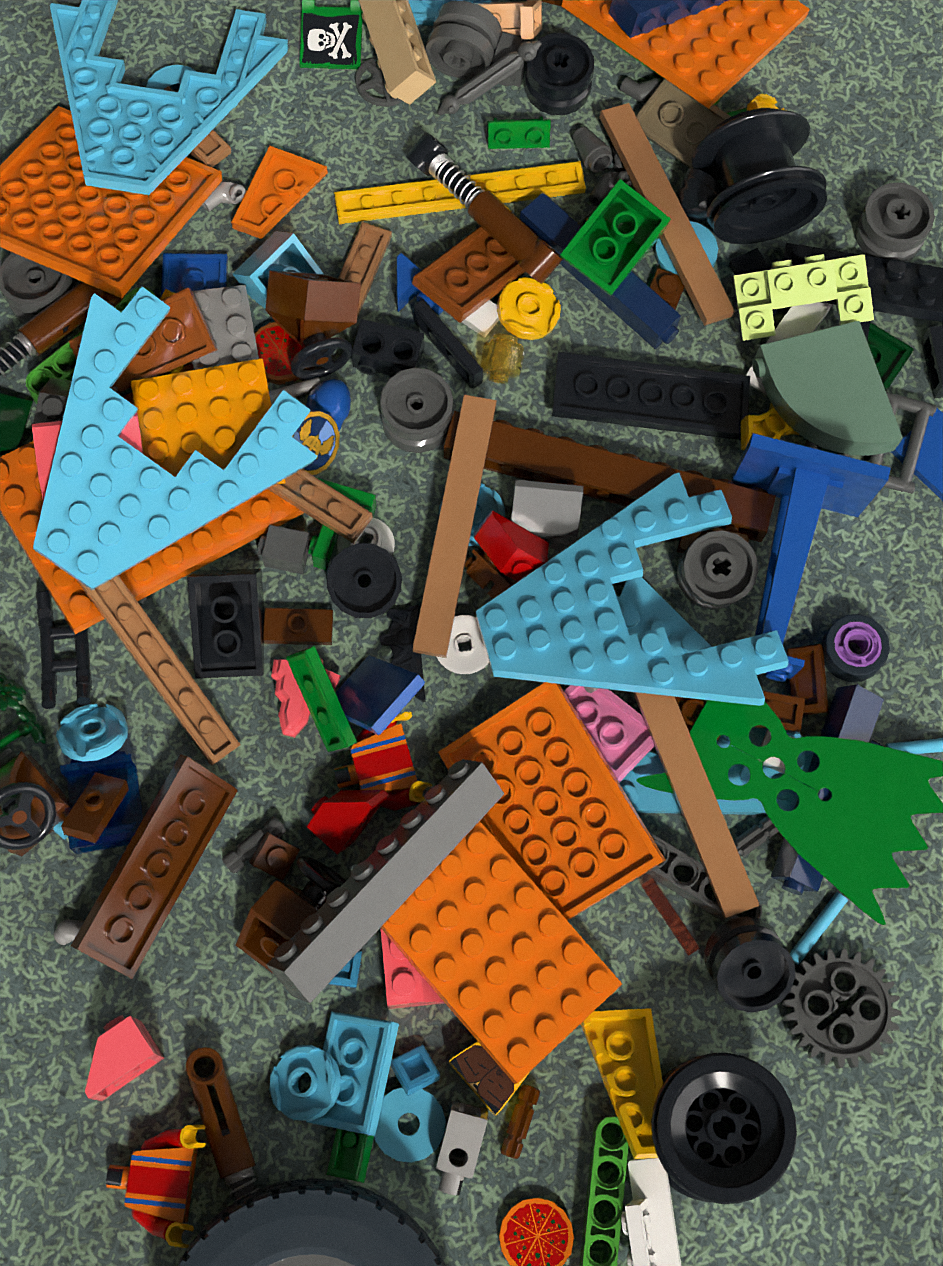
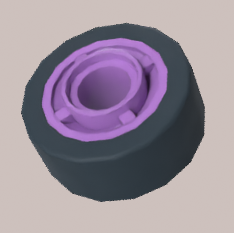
(867, 635)

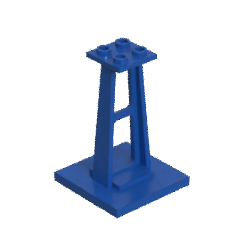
(804, 483)

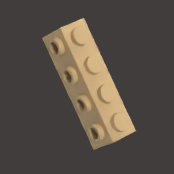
(398, 48)

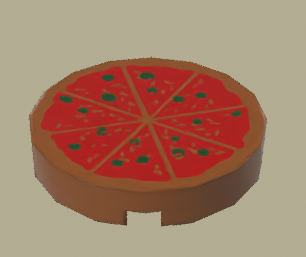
(277, 353)

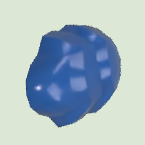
(331, 398)

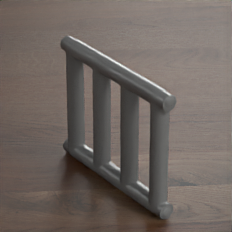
(923, 411)

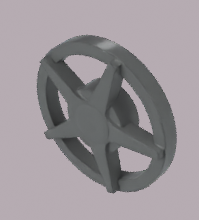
(376, 83)

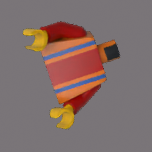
(384, 764)
(161, 1182)

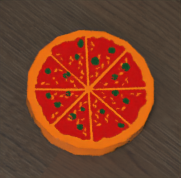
(536, 1234)

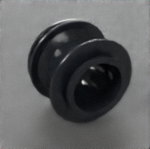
(761, 183)
(764, 1108)

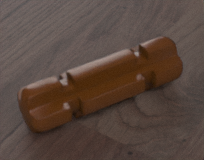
(520, 1121)

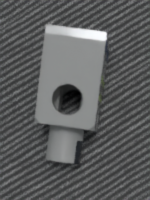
(463, 1131)

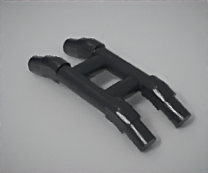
(50, 665)

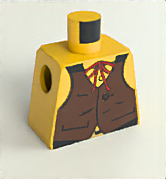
(484, 1077)

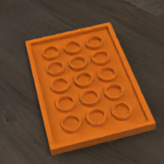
(560, 801)
(500, 954)

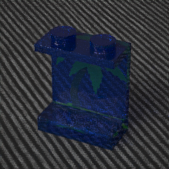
(129, 812)

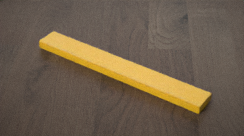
(432, 196)

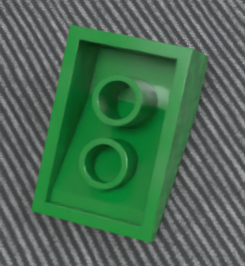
(615, 237)

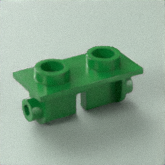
(518, 133)

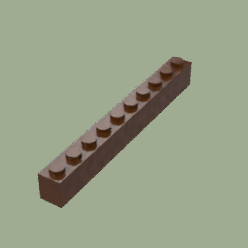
(609, 475)

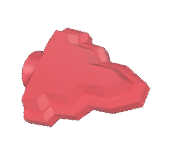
(293, 710)

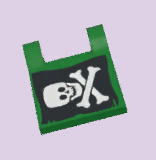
(331, 36)

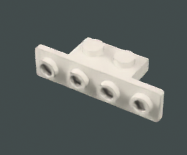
(650, 1216)

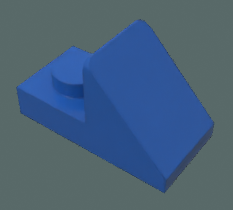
(405, 289)

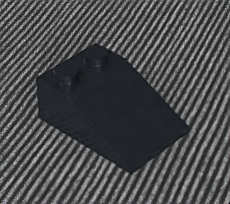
(227, 622)

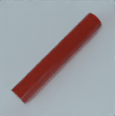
(670, 917)

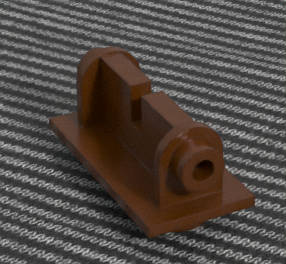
(483, 571)

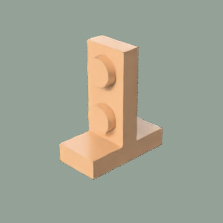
(518, 18)

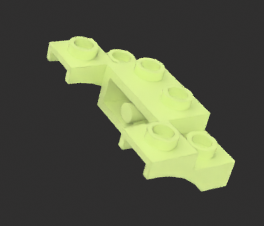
(799, 285)

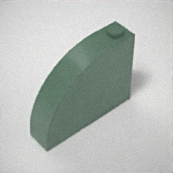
(830, 390)

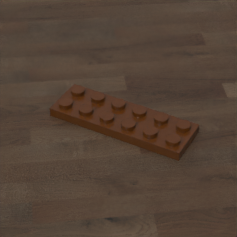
(155, 867)

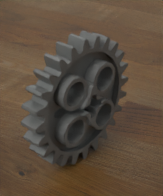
(862, 1033)

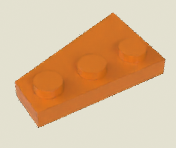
(275, 190)

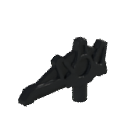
(401, 641)

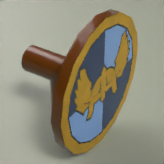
(320, 436)

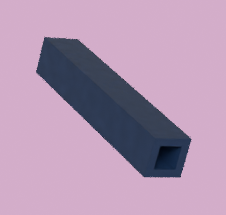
(632, 300)
(849, 717)

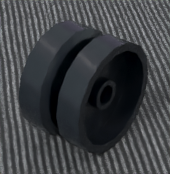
(560, 74)
(344, 575)
(749, 964)

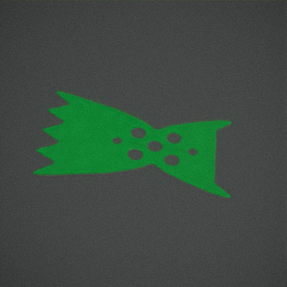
(841, 838)

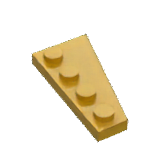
(630, 1068)

